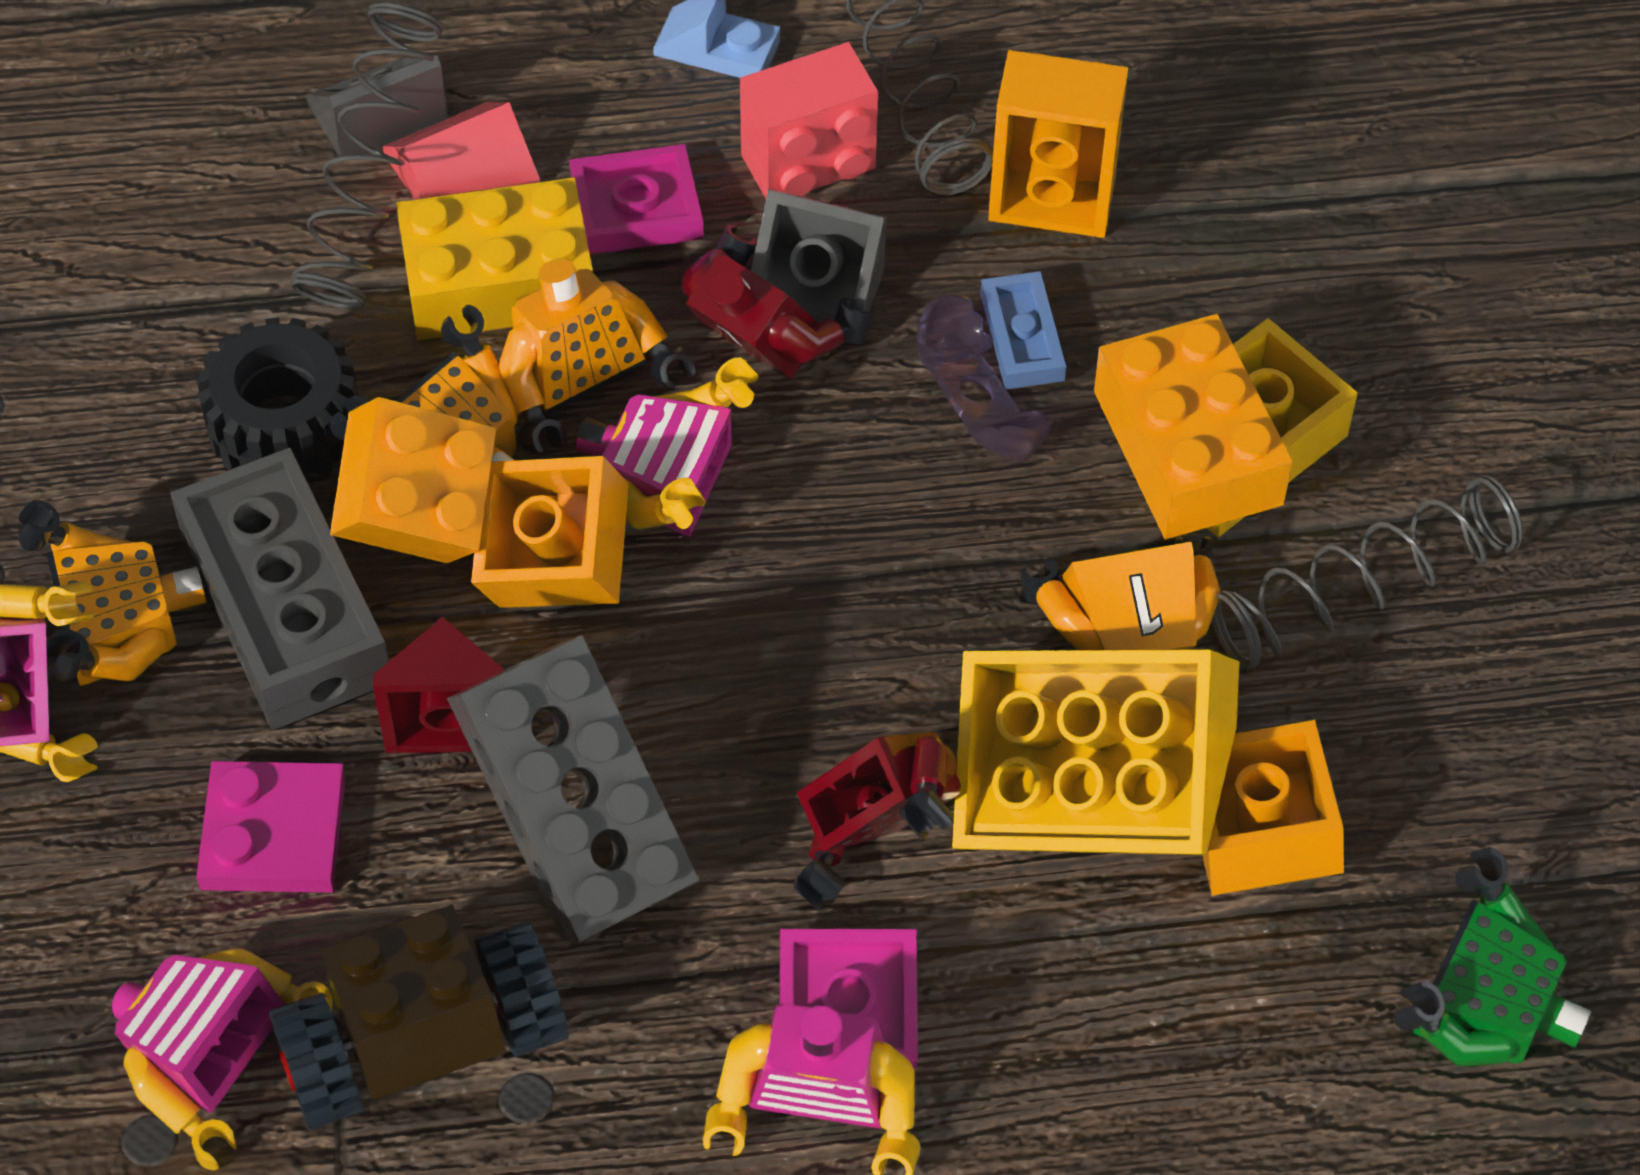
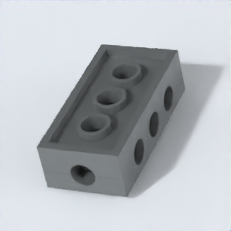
(280, 587)
(616, 800)

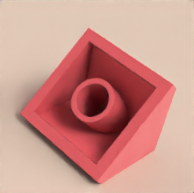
(465, 154)

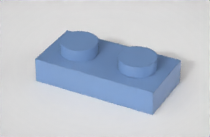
(1023, 330)

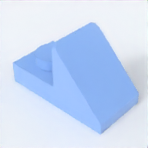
(711, 39)

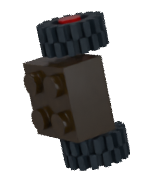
(415, 1011)

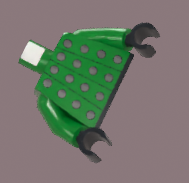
(1493, 980)

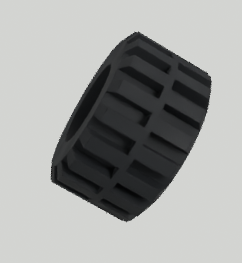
(268, 364)

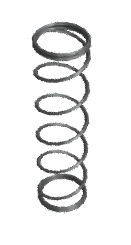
(379, 23)
(944, 147)
(1235, 600)

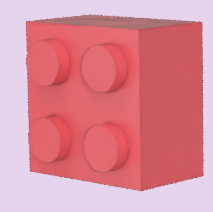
(809, 121)

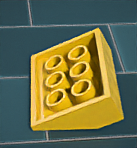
(1093, 750)

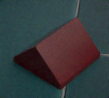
(415, 689)

